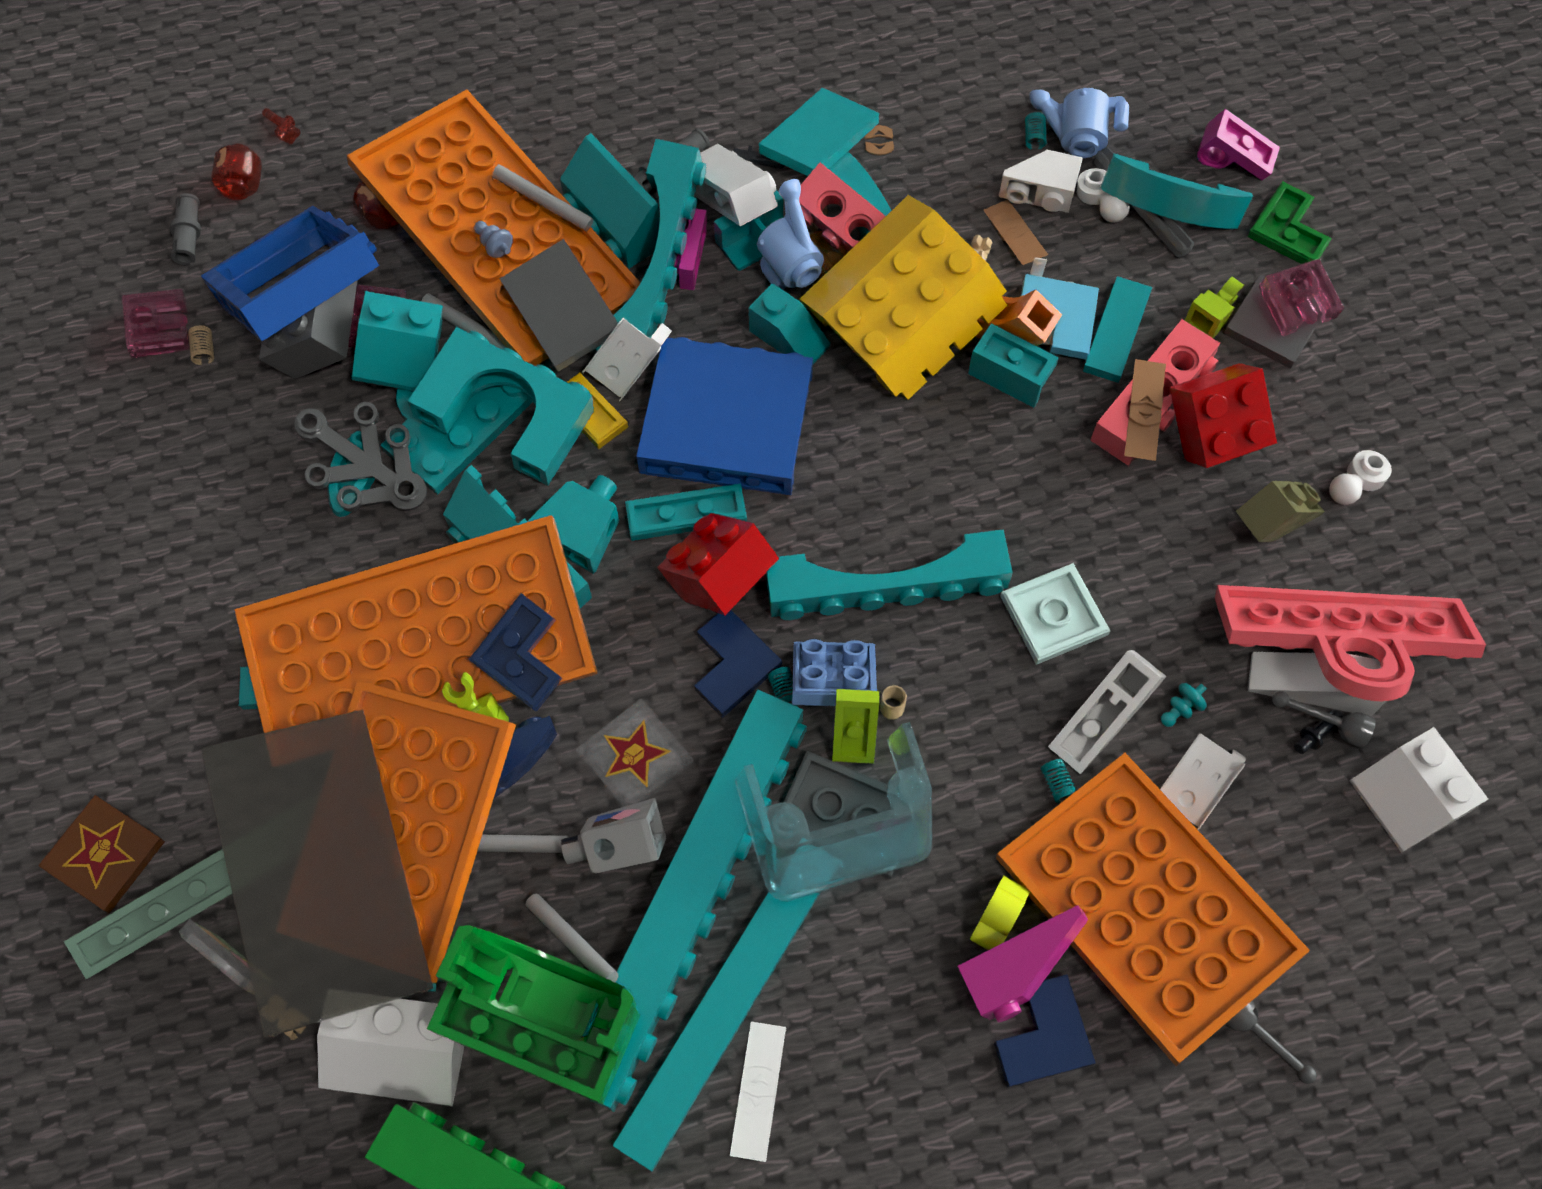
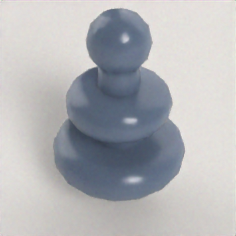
(495, 240)

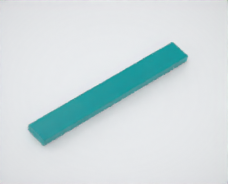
(711, 1029)

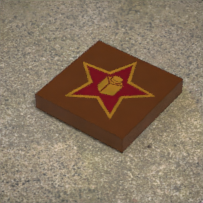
(101, 854)

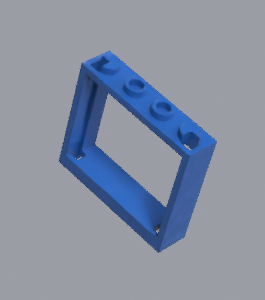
(301, 290)

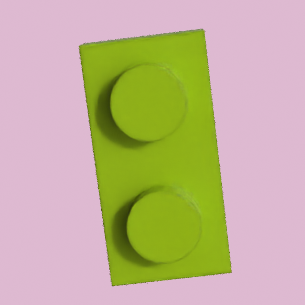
(855, 726)

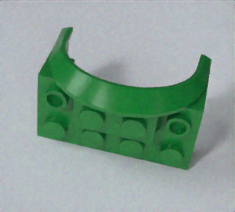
(540, 1014)

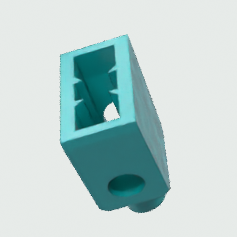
(583, 520)

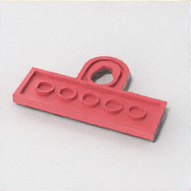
(1348, 621)

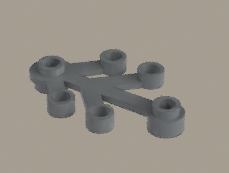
(365, 463)

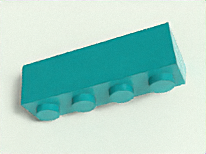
(477, 513)

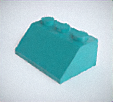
(620, 207)

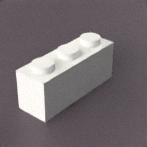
(735, 186)

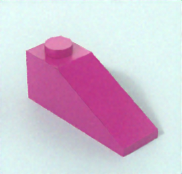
(1016, 969)

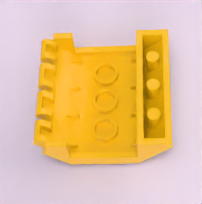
(907, 296)

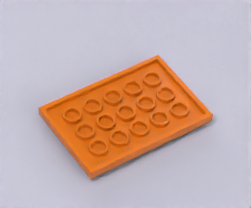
(439, 787)
(1163, 908)

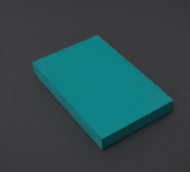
(819, 132)

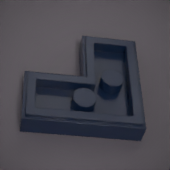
(508, 655)
(743, 665)
(1057, 1043)

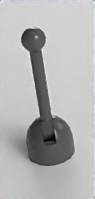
(1353, 727)
(1247, 1020)

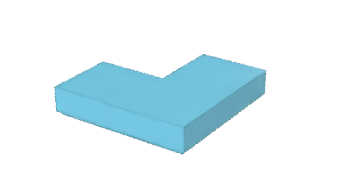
(1078, 308)

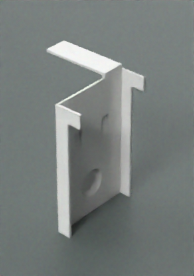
(625, 356)
(1202, 779)

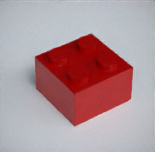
(1223, 415)
(718, 562)

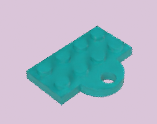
(443, 456)

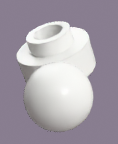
(1089, 192)
(1365, 472)

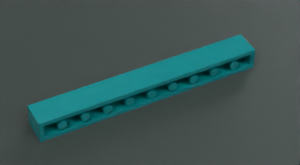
(698, 877)

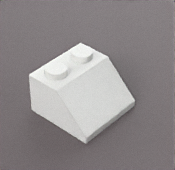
(1418, 789)

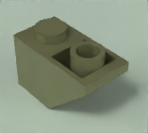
(1280, 509)

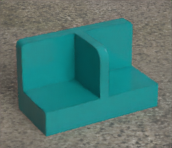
(740, 242)
(1011, 365)

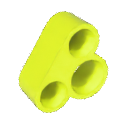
(1000, 914)

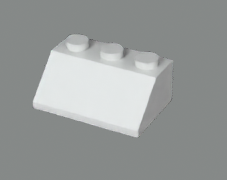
(389, 1054)

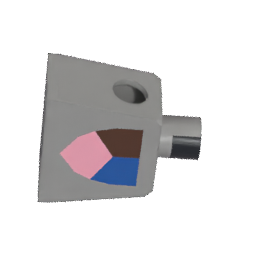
(633, 834)

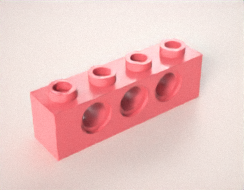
(826, 188)
(1183, 348)

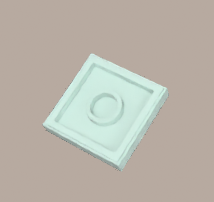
(1054, 613)

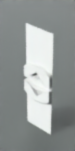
(758, 1091)

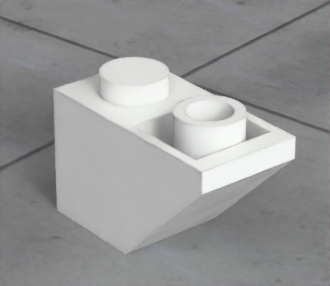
(1043, 181)

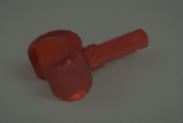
(285, 126)

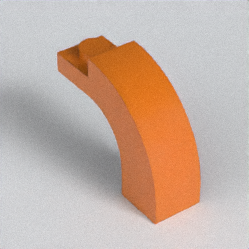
(1026, 317)

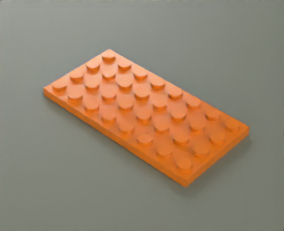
(440, 183)
(410, 626)

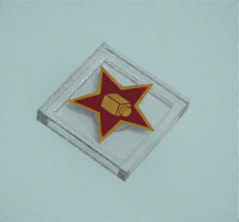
(634, 755)

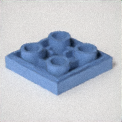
(829, 666)

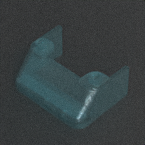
(808, 862)

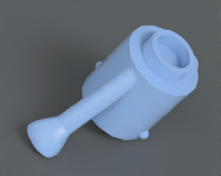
(1082, 118)
(786, 247)

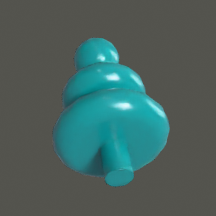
(1182, 707)

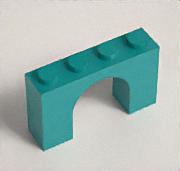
(472, 364)

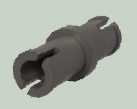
(185, 229)

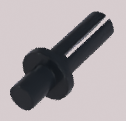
(750, 155)
(1313, 736)

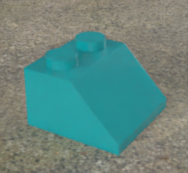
(396, 340)

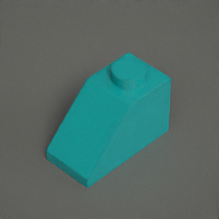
(786, 324)

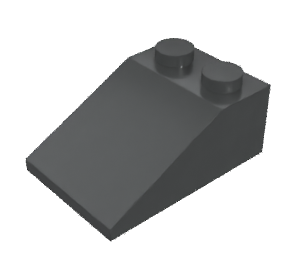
(314, 338)

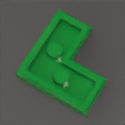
(1281, 226)

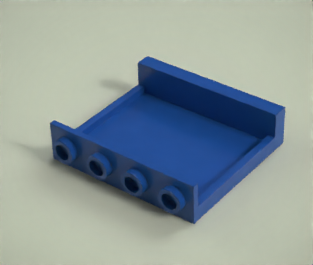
(725, 415)

